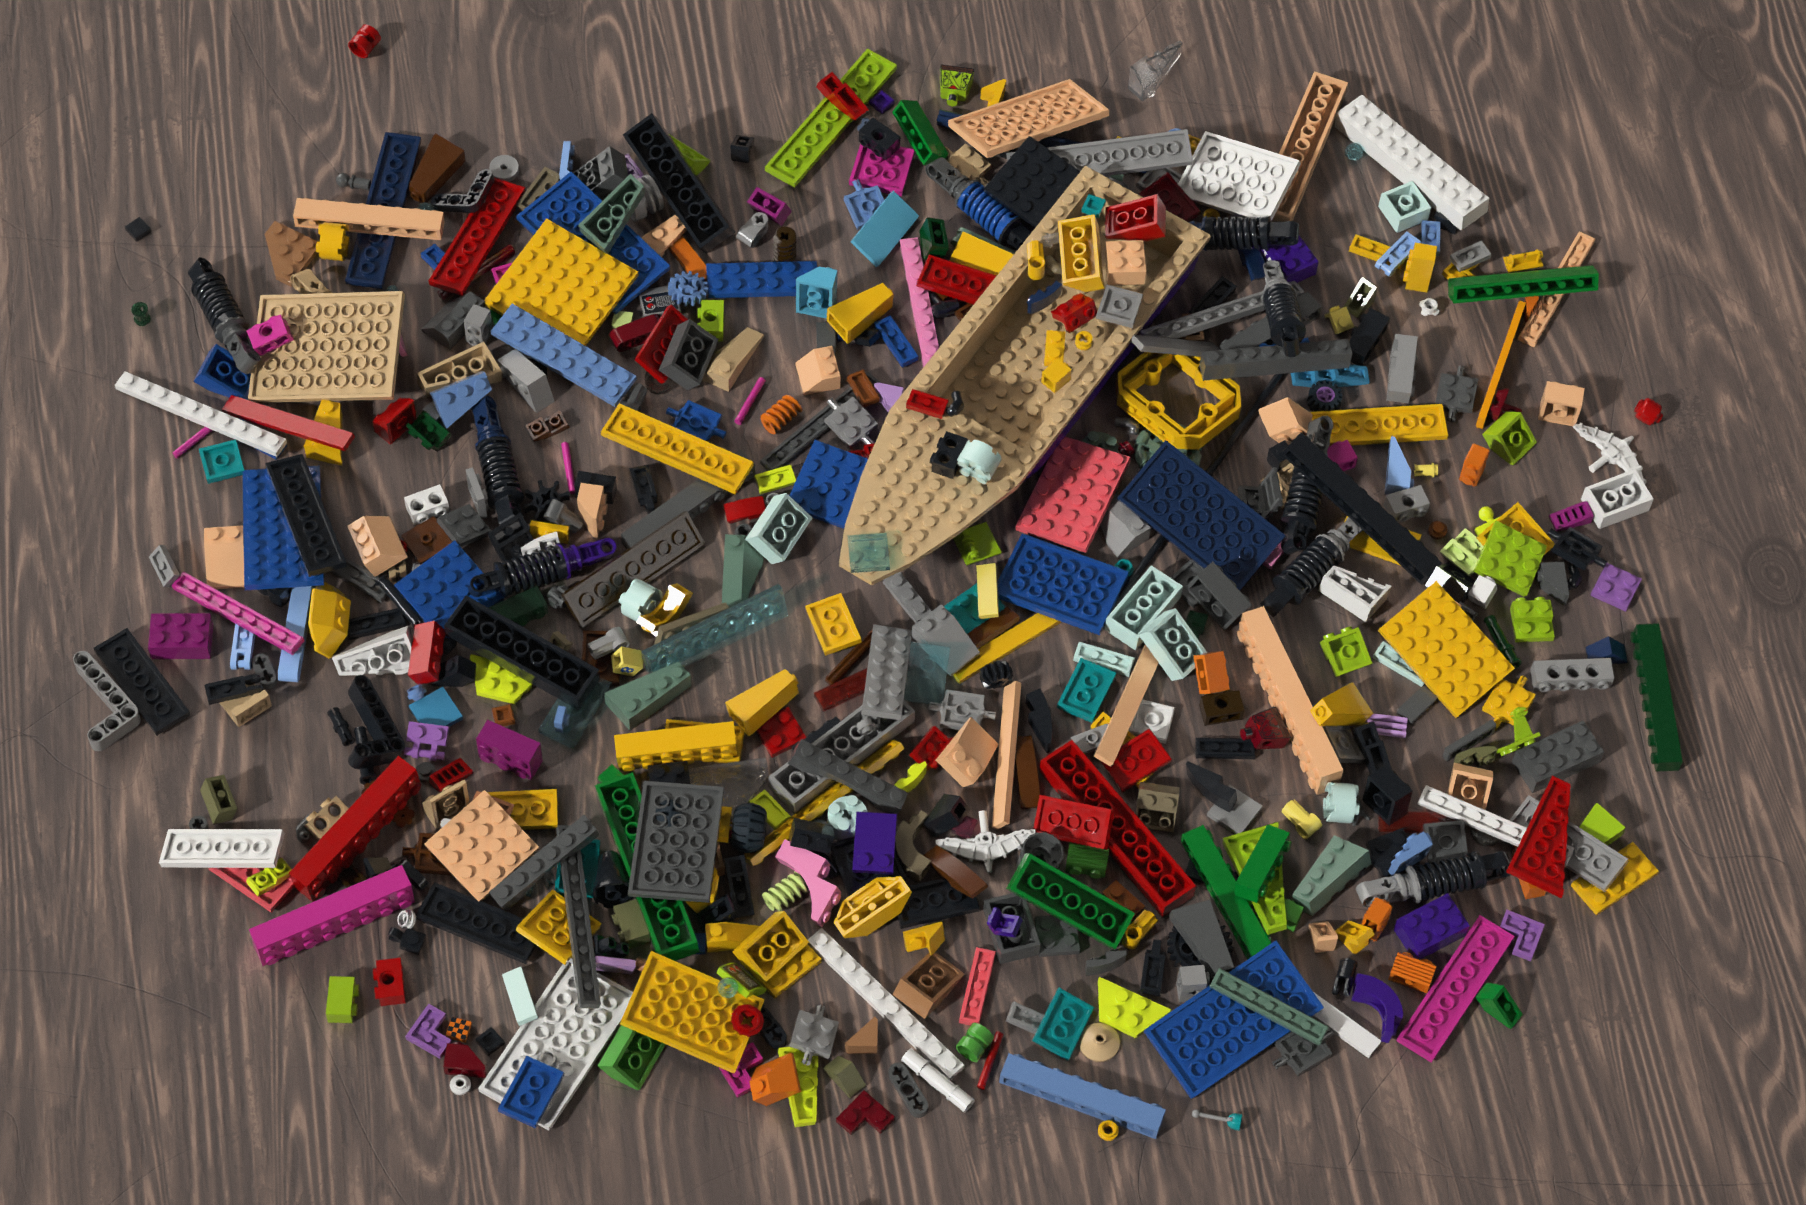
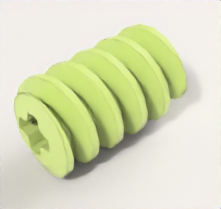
(784, 891)

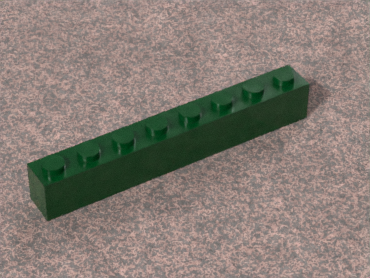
(1656, 697)

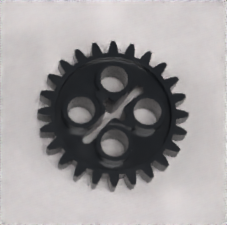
(1178, 944)

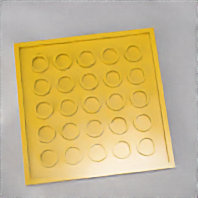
(563, 282)

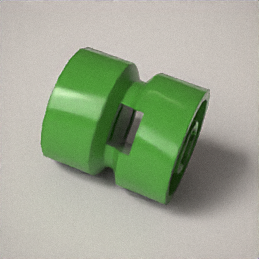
(974, 1042)

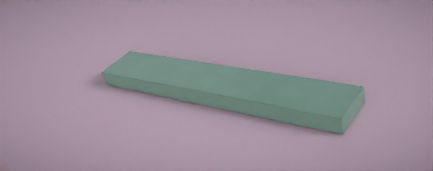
(1269, 1006)

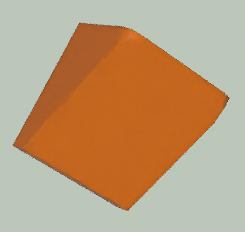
(1530, 305)

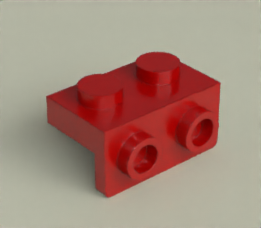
(1075, 312)
(930, 747)

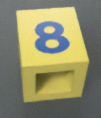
(627, 661)

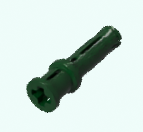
(1501, 641)

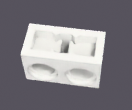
(424, 501)

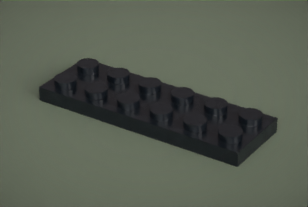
(142, 681)
(475, 922)

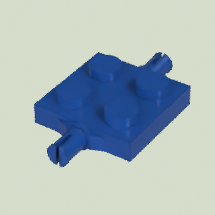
(697, 420)

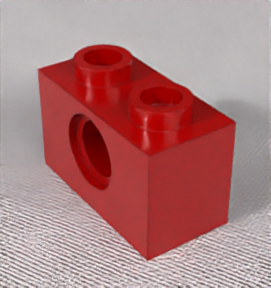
(389, 970)

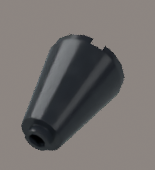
(611, 881)

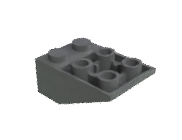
(603, 172)

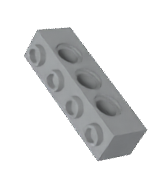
(1580, 668)

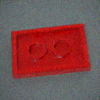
(1137, 760)

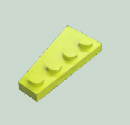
(804, 1103)

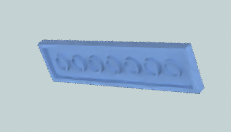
(563, 355)

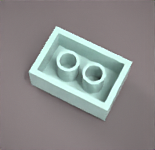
(778, 528)
(1172, 644)

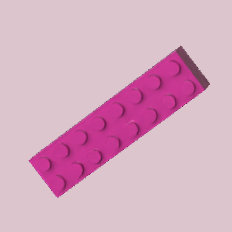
(332, 916)

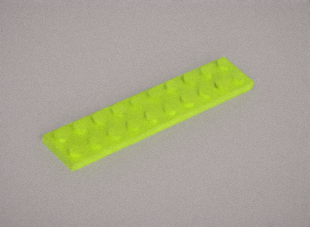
(827, 121)

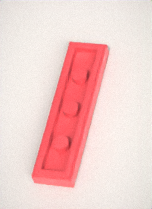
(977, 986)

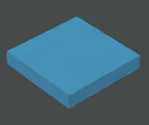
(436, 709)

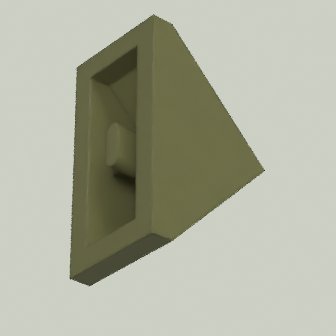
(1361, 297)
(845, 1076)

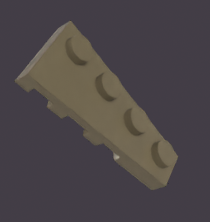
(672, 628)

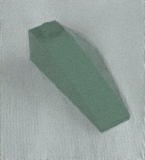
(739, 569)

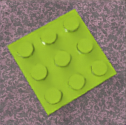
(1510, 558)

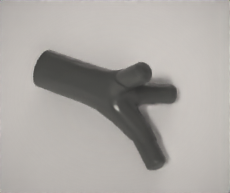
(1361, 812)

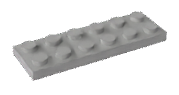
(886, 672)
(1590, 858)

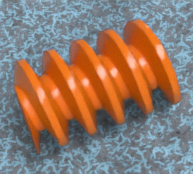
(780, 413)

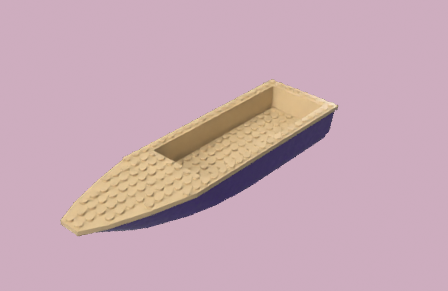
(998, 369)

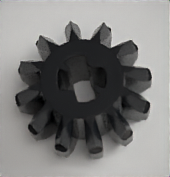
(996, 674)

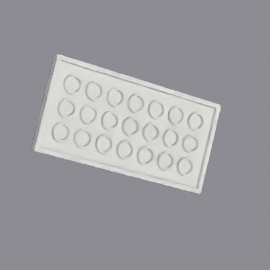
(561, 1038)

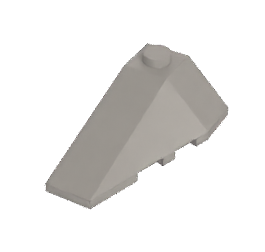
(1123, 528)

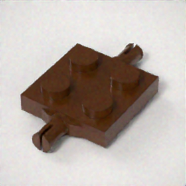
(424, 860)

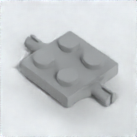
(850, 422)
(959, 707)
(814, 1034)

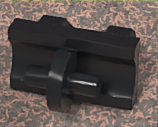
(609, 947)

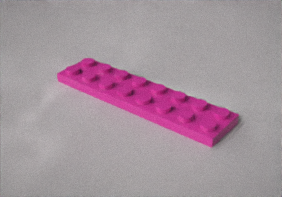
(1455, 989)

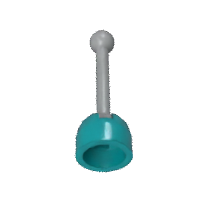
(1233, 1120)

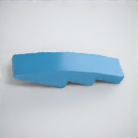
(1343, 377)

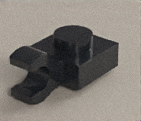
(409, 941)

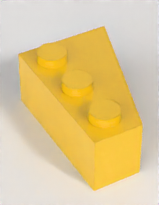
(1419, 267)

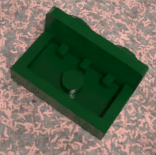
(429, 431)

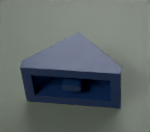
(1607, 648)

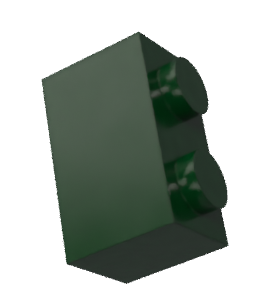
(934, 238)

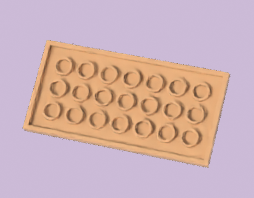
(1033, 114)

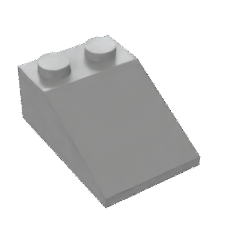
(944, 630)

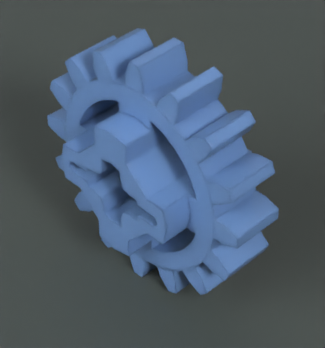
(687, 288)

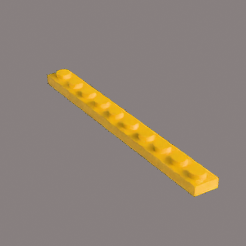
(818, 806)

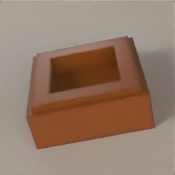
(503, 715)

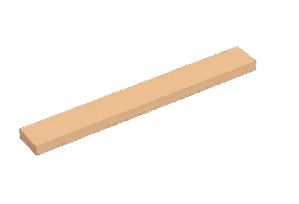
(1548, 303)
(1127, 707)
(1006, 755)

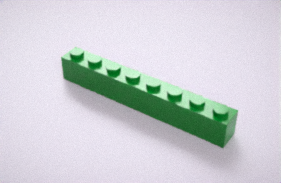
(1523, 284)
(1221, 885)

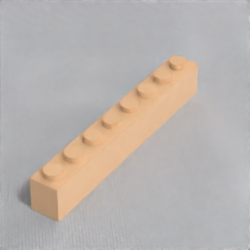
(370, 218)

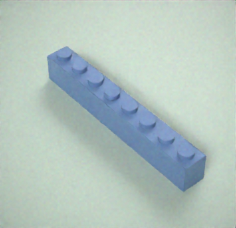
(1082, 1095)

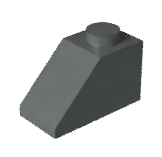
(1553, 580)

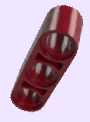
(633, 333)

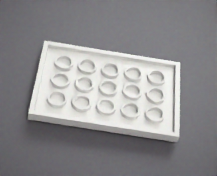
(1238, 177)

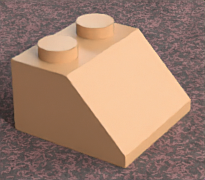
(818, 371)
(1285, 419)
(1470, 784)

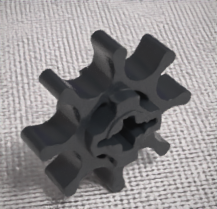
(543, 498)

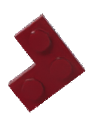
(865, 1109)

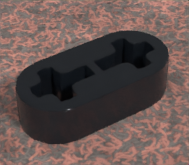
(414, 876)

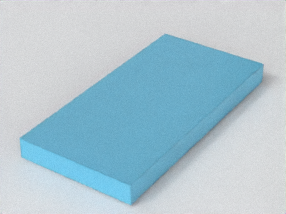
(884, 228)

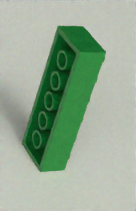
(1070, 901)

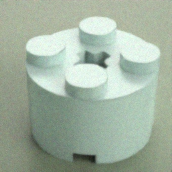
(978, 461)
(639, 599)
(1340, 802)
(843, 816)

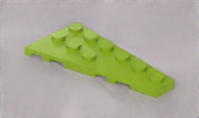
(1271, 907)

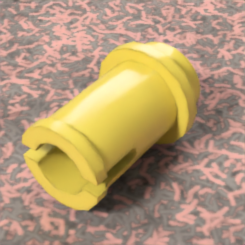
(1426, 470)

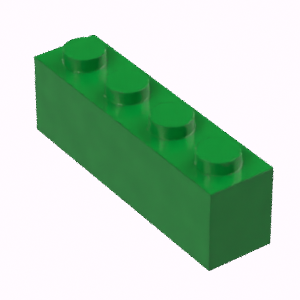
(919, 131)
(1263, 863)

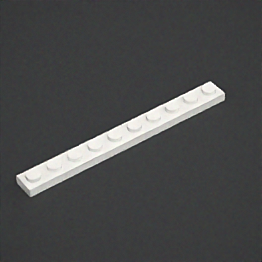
(201, 414)
(885, 1004)

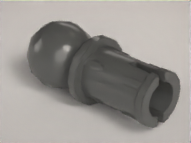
(355, 182)

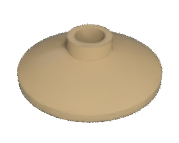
(1097, 1050)

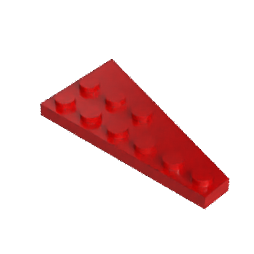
(1544, 844)

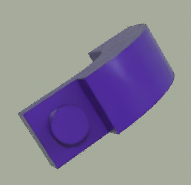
(1382, 998)

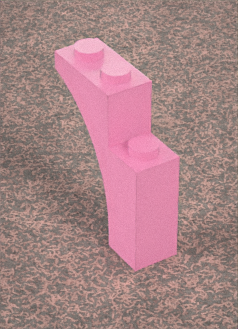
(812, 870)

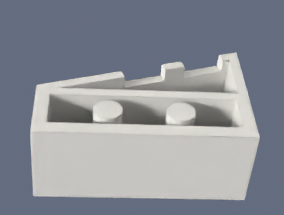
(1354, 593)

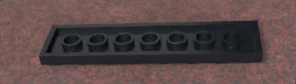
(306, 515)

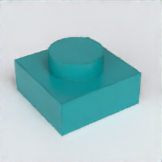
(1093, 205)

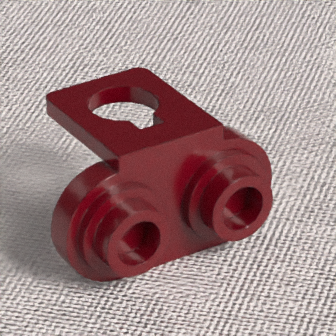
(1496, 410)

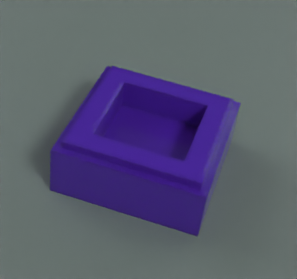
(881, 102)

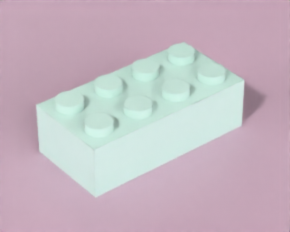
(1142, 605)

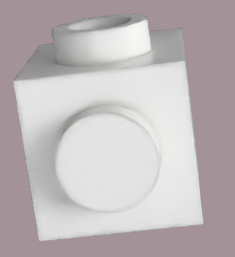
(1482, 591)

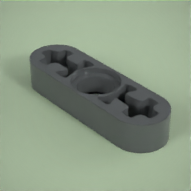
(908, 1099)

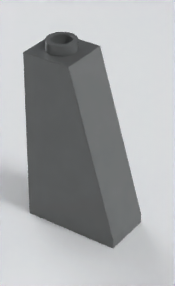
(1203, 935)

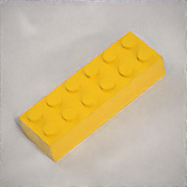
(676, 745)

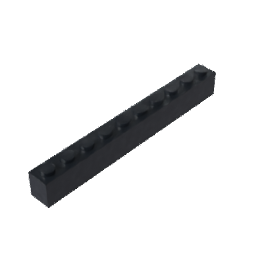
(1361, 508)

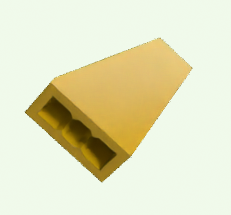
(859, 311)
(762, 701)
(1342, 708)

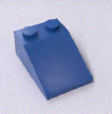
(221, 375)

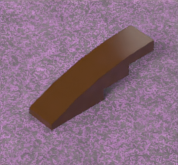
(956, 872)

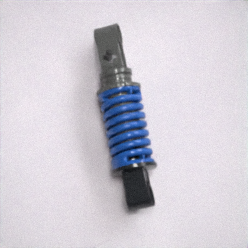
(972, 200)

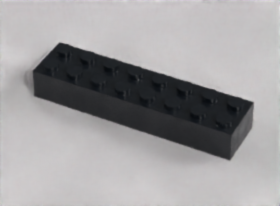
(679, 183)
(522, 652)

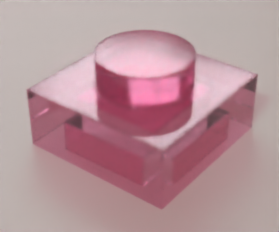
(966, 827)

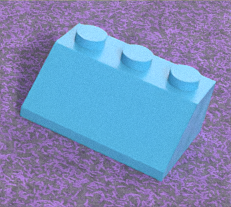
(816, 291)

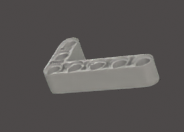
(110, 697)

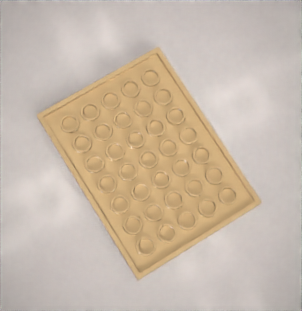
(339, 351)

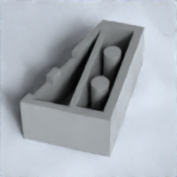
(1401, 369)

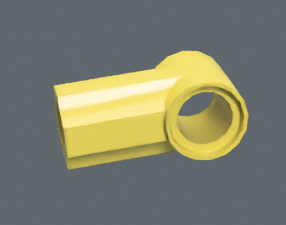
(1305, 823)

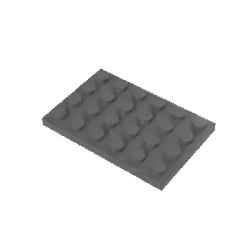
(679, 858)

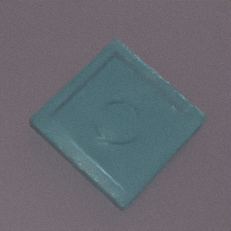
(868, 552)

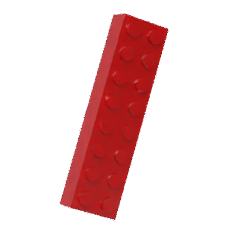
(355, 829)

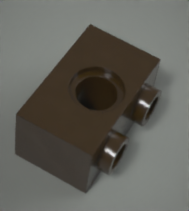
(1213, 714)

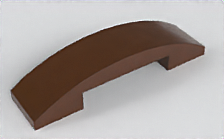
(1027, 772)

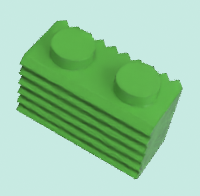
(1086, 860)

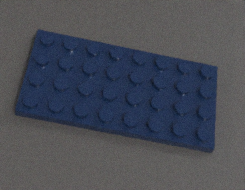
(1200, 515)

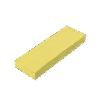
(987, 591)

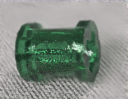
(137, 312)

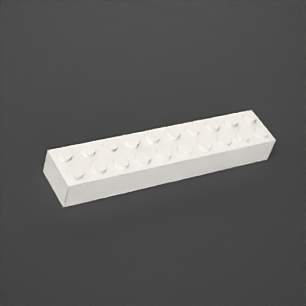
(1411, 161)

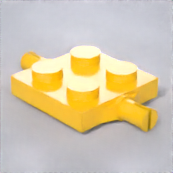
(1507, 697)

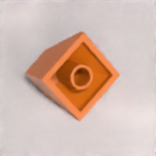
(775, 1080)

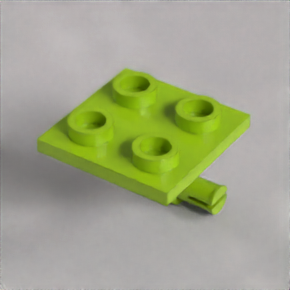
(1522, 732)

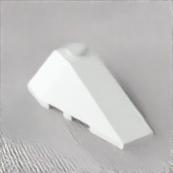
(378, 656)

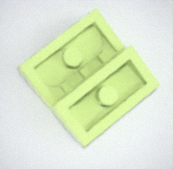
(1463, 551)

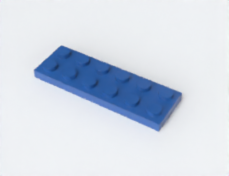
(755, 278)

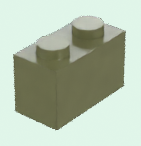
(218, 799)
(631, 924)

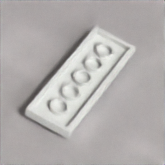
(222, 848)

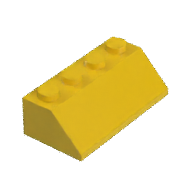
(1081, 253)

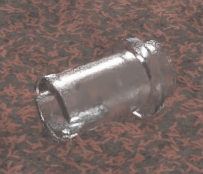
(1050, 239)

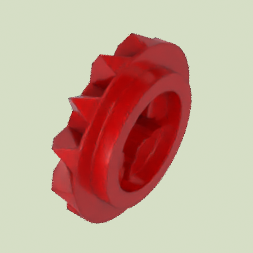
(747, 1011)

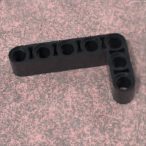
(386, 738)

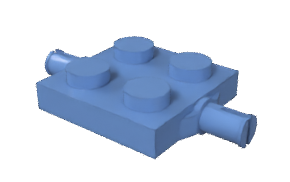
(863, 203)

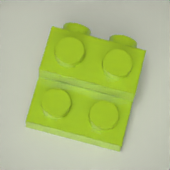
(1532, 620)
(1345, 651)

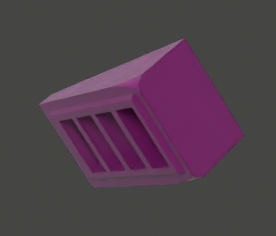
(1578, 509)

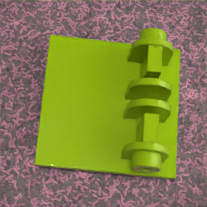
(977, 544)

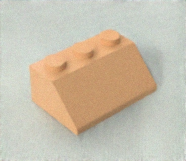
(377, 543)

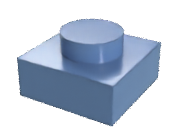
(561, 719)

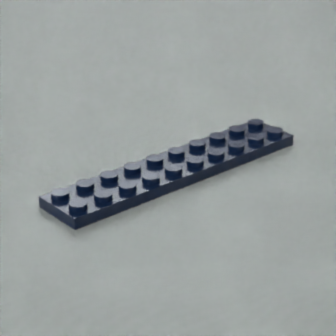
(390, 189)

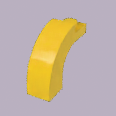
(668, 610)

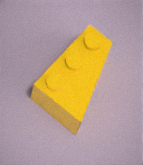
(329, 414)

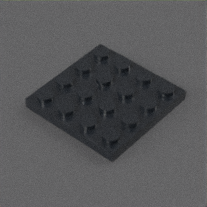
(1031, 181)

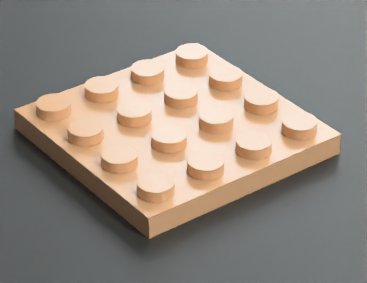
(481, 846)

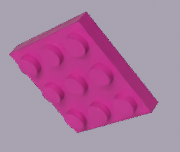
(887, 174)

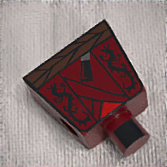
(1266, 730)

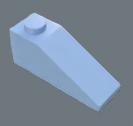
(1398, 471)

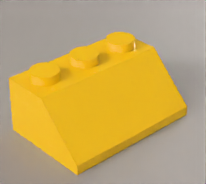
(770, 946)

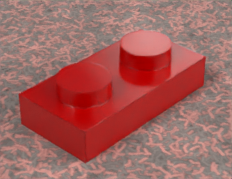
(927, 404)

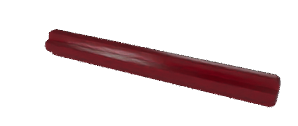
(487, 265)

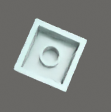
(1404, 206)

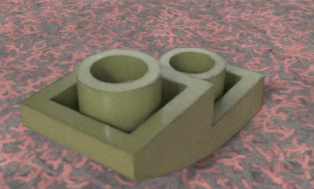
(1479, 755)

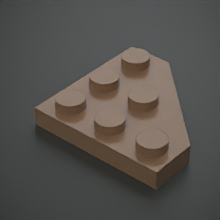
(289, 251)

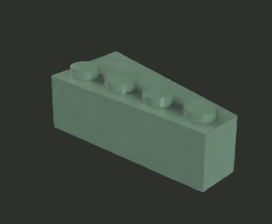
(612, 214)
(647, 694)
(1330, 873)

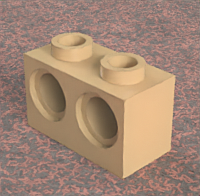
(325, 816)

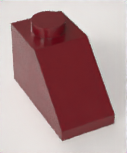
(462, 1061)

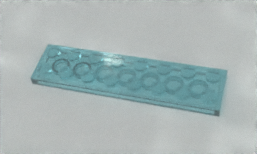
(718, 631)

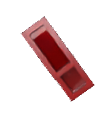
(841, 96)

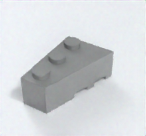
(526, 379)

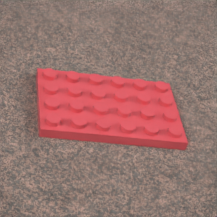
(1073, 494)

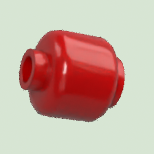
(1648, 411)

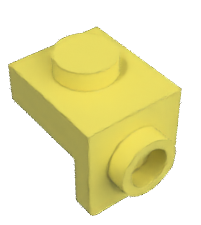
(1339, 319)

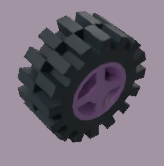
(1326, 391)

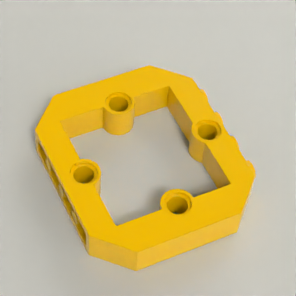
(1211, 418)

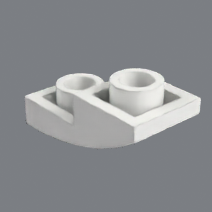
(541, 543)

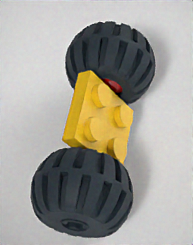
(747, 827)

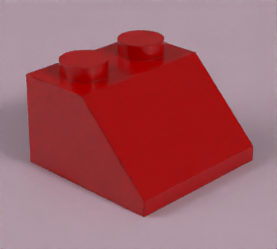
(393, 420)

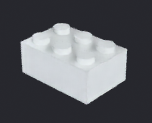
(1617, 498)

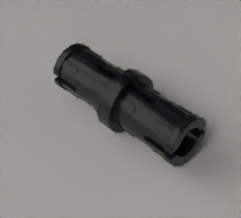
(341, 726)

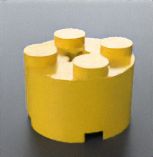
(333, 241)

